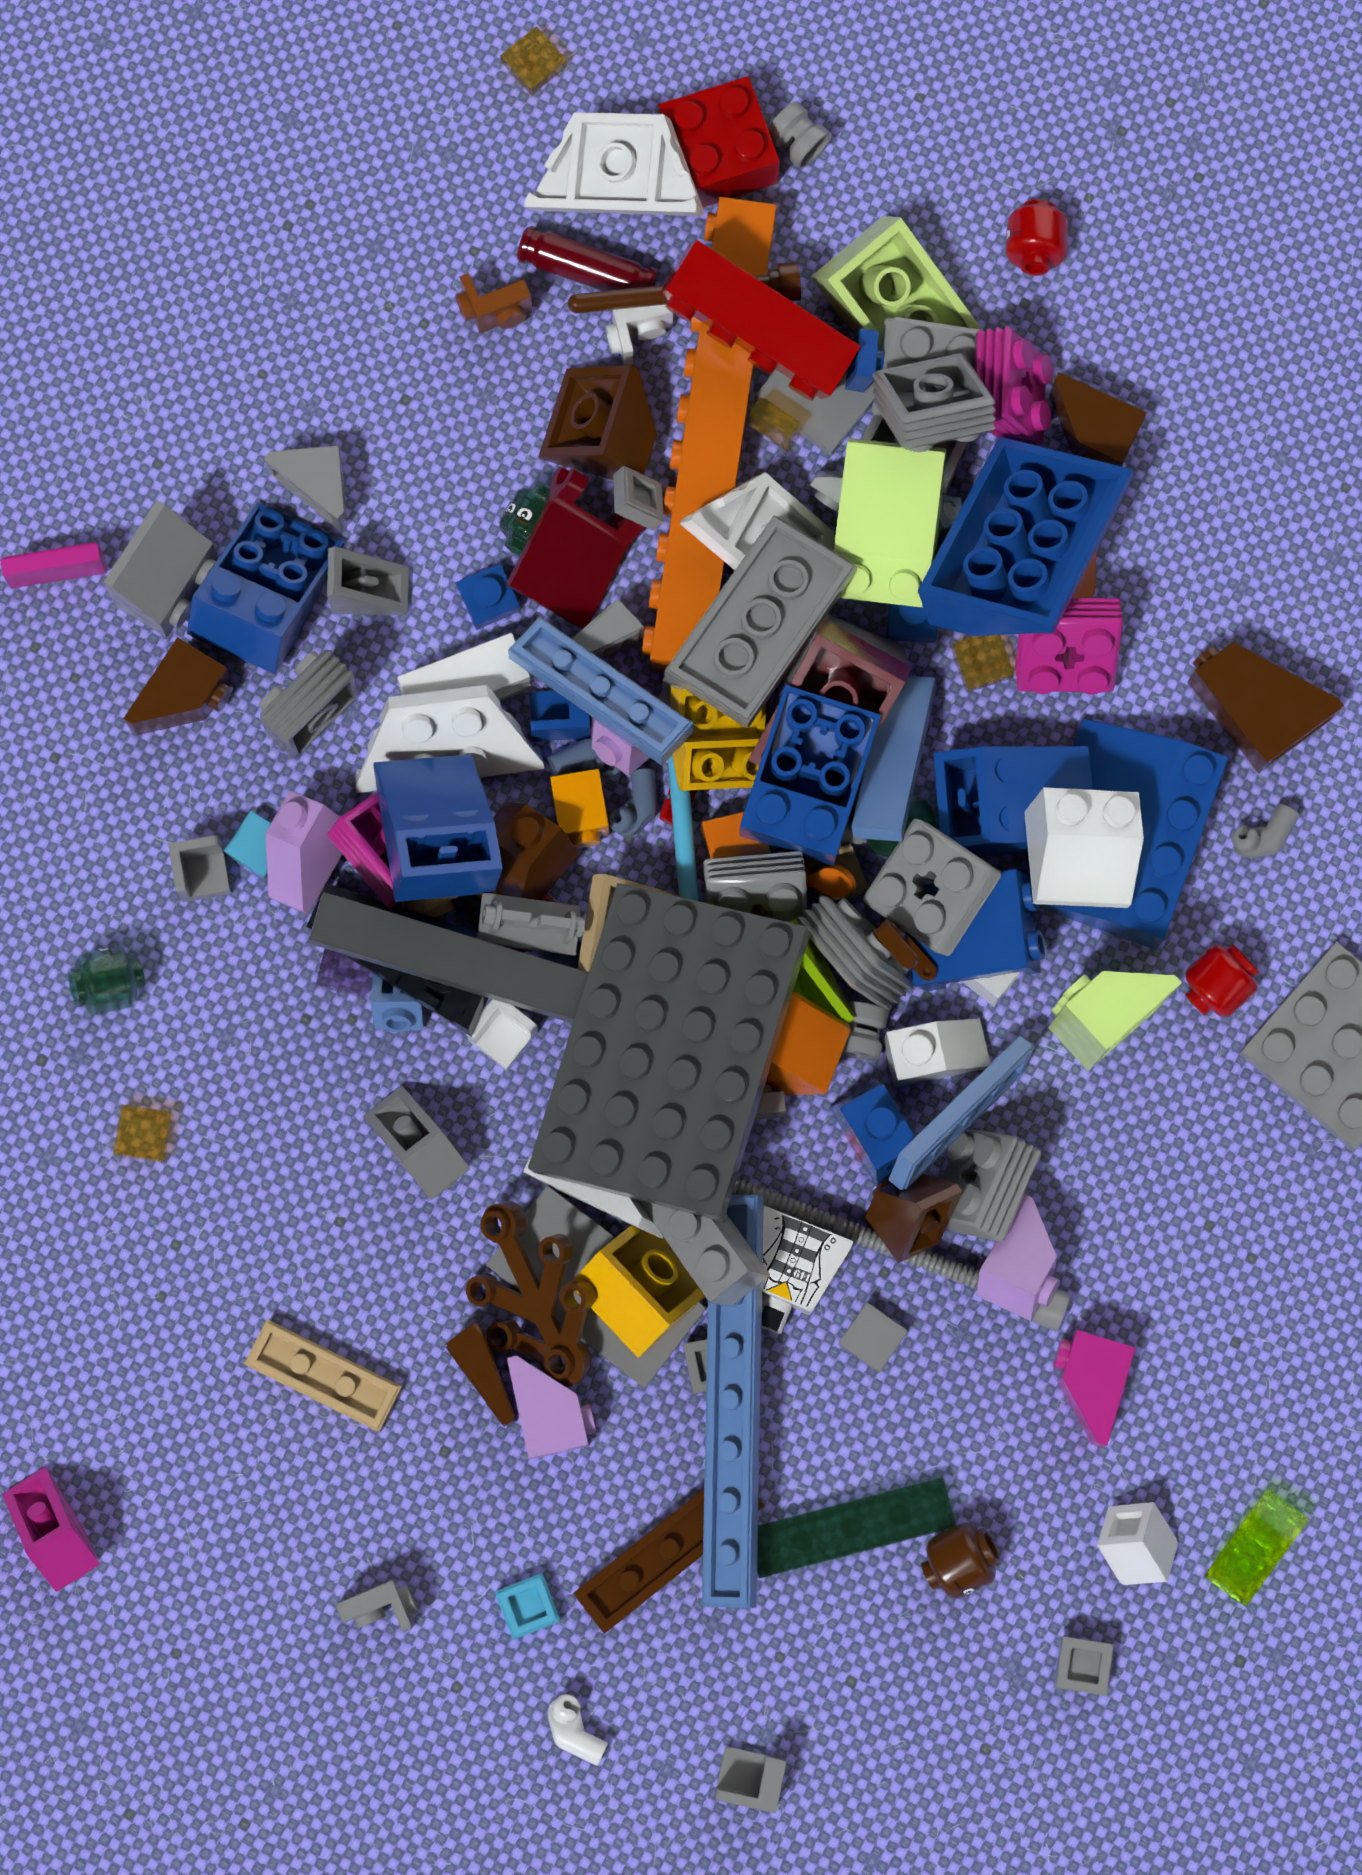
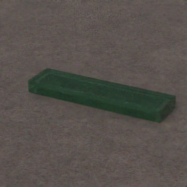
(853, 1527)

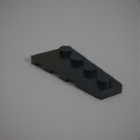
(451, 1004)

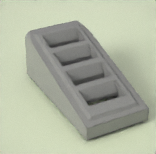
(611, 631)

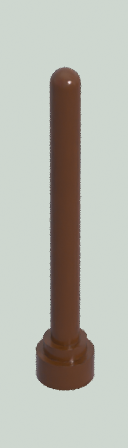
(783, 280)

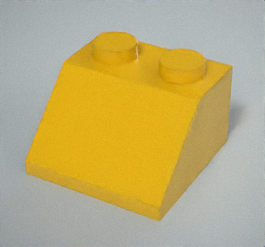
(640, 1288)

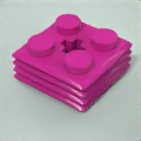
(1017, 381)
(1078, 654)
(362, 841)

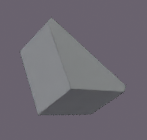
(313, 477)
(366, 584)

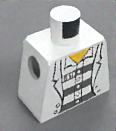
(799, 1265)

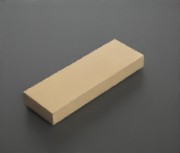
(323, 1375)

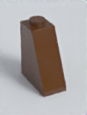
(1260, 702)

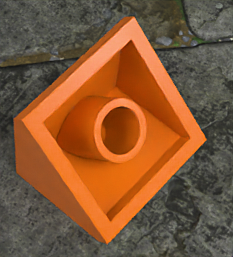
(807, 1049)

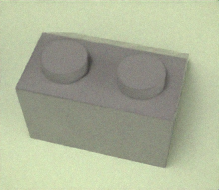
(161, 570)

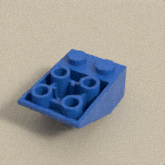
(262, 588)
(809, 775)
(990, 787)
(437, 828)

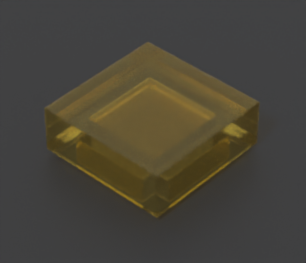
(533, 60)
(774, 424)
(982, 661)
(143, 1133)

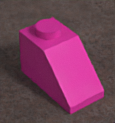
(1093, 1380)
(50, 1530)

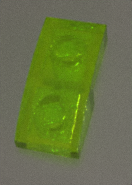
(1256, 1547)

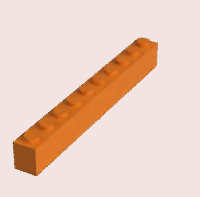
(710, 444)

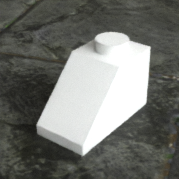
(935, 1051)

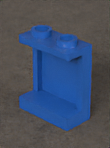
(996, 942)

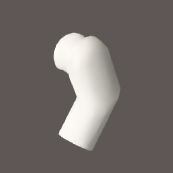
(569, 1731)

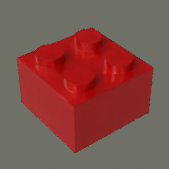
(724, 140)

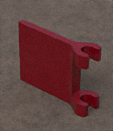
(571, 553)

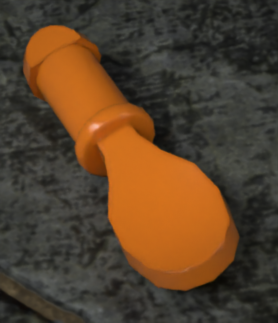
(831, 880)

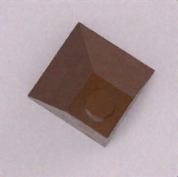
(600, 422)
(531, 852)

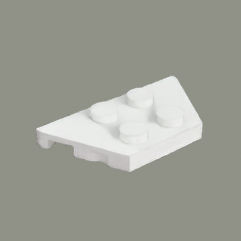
(618, 168)
(739, 516)
(449, 725)

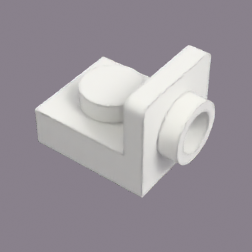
(632, 322)

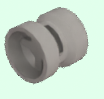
(798, 135)
(865, 1031)

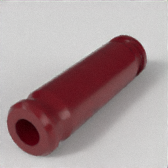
(582, 262)

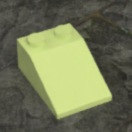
(888, 277)
(889, 519)

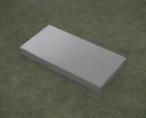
(760, 621)
(555, 1215)

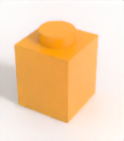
(580, 807)

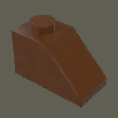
(1095, 422)
(180, 691)
(913, 1217)

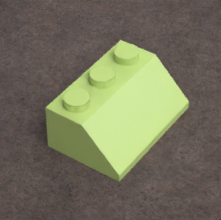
(1106, 1010)

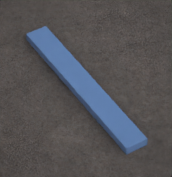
(733, 1433)

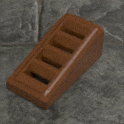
(477, 1362)

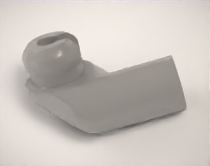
(1267, 839)

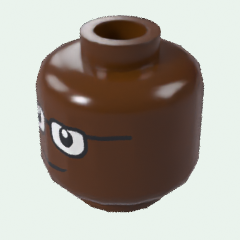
(961, 1560)

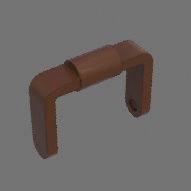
(905, 950)

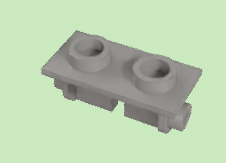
(530, 924)

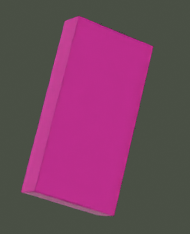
(53, 565)

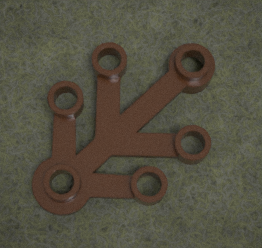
(537, 1299)

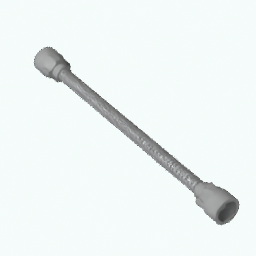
(1048, 1317)

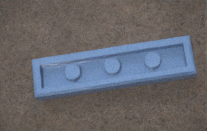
(601, 691)
(894, 764)
(961, 1113)

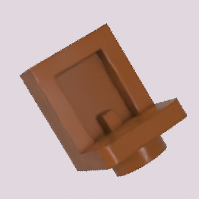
(498, 308)

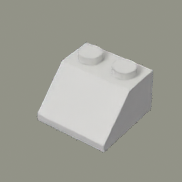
(1084, 847)

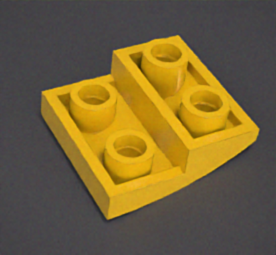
(717, 749)

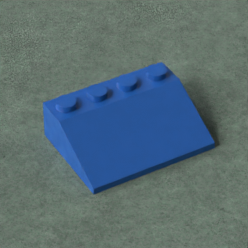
(1021, 541)
(1175, 799)

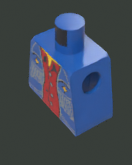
(873, 1129)

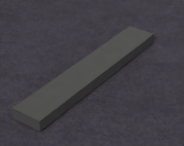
(447, 957)

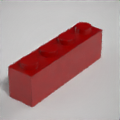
(759, 321)

